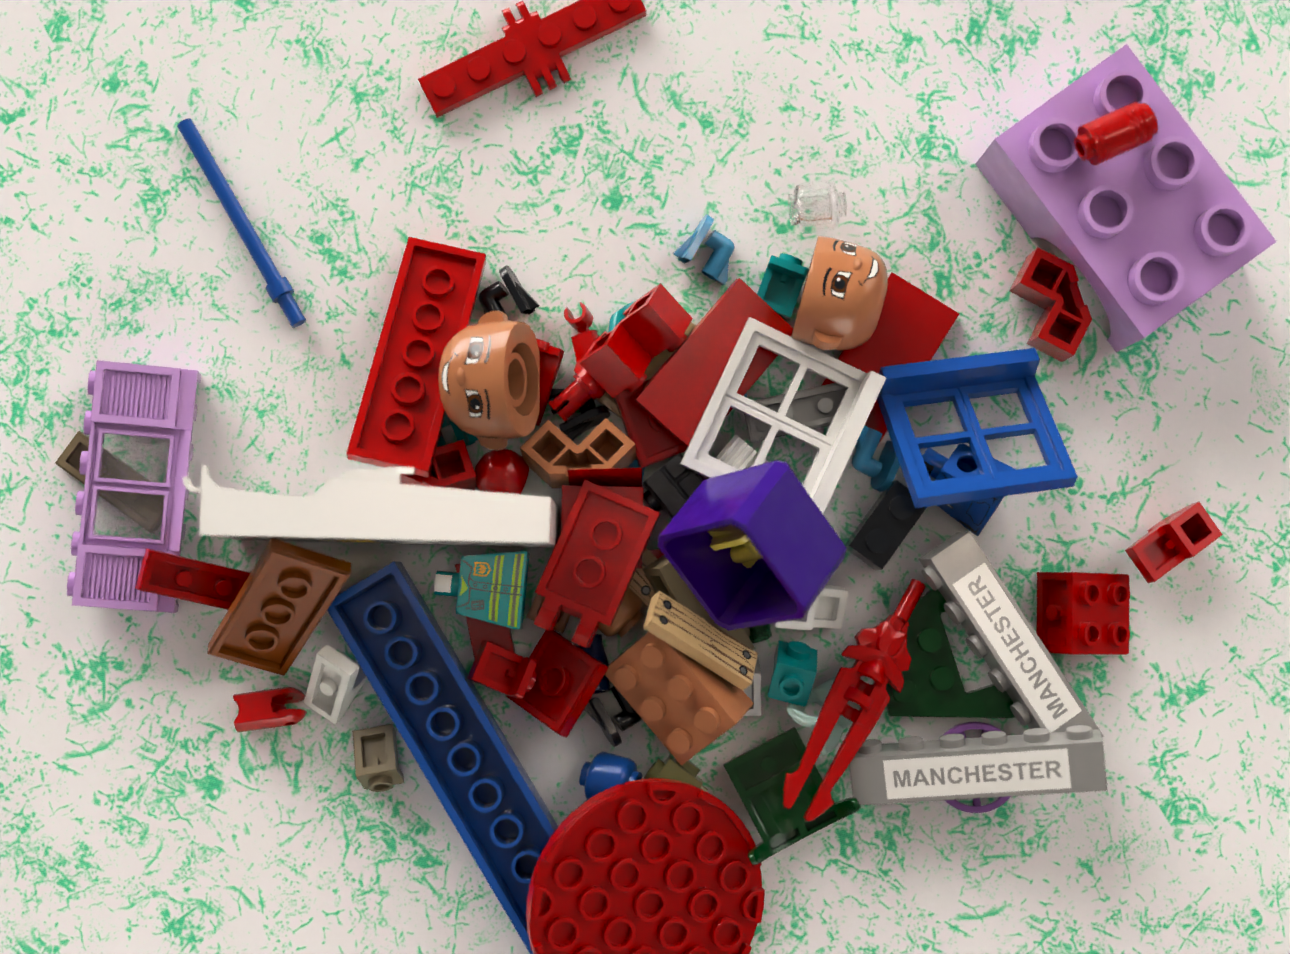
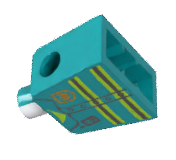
(489, 587)

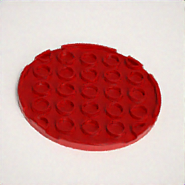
(646, 874)

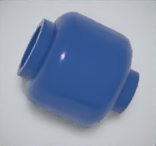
(607, 771)

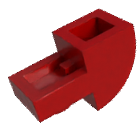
(1173, 541)

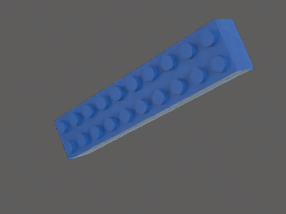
(448, 731)

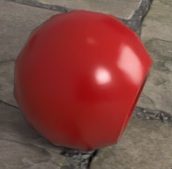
(501, 472)

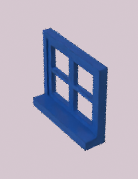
(960, 381)

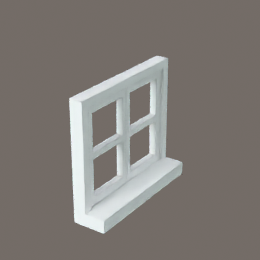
(833, 447)

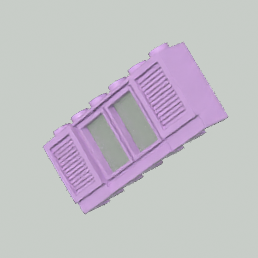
(132, 481)

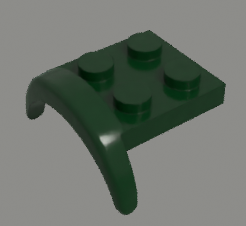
(760, 784)

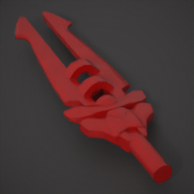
(879, 655)

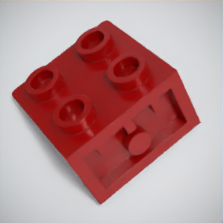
(1083, 612)

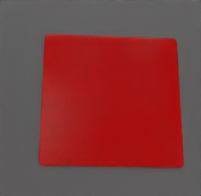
(606, 477)

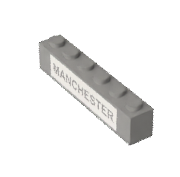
(1002, 636)
(979, 766)

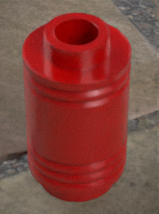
(1116, 133)

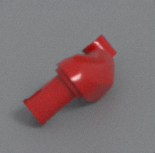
(585, 385)

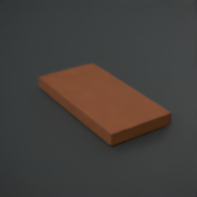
(279, 607)

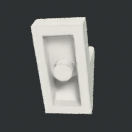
(333, 683)

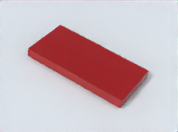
(906, 333)
(688, 378)

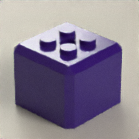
(783, 525)

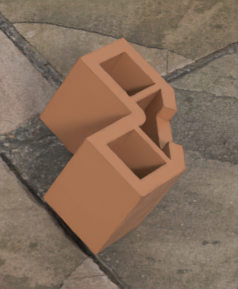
(553, 453)

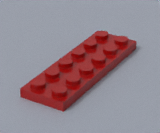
(402, 399)

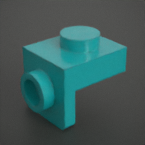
(782, 283)
(793, 672)

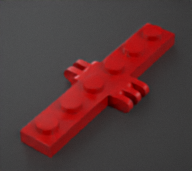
(529, 49)

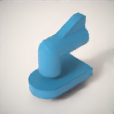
(718, 263)
(881, 471)

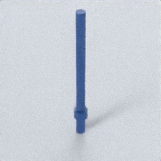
(278, 287)

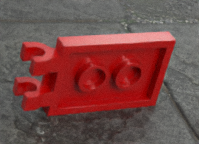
(594, 560)

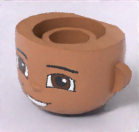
(841, 296)
(492, 380)

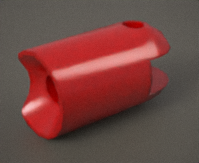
(267, 709)

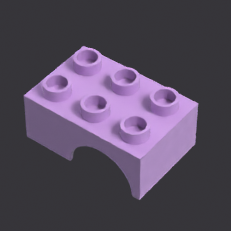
(1139, 227)

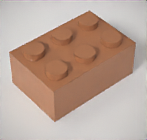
(676, 696)

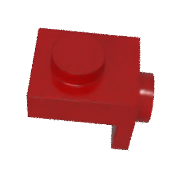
(503, 670)

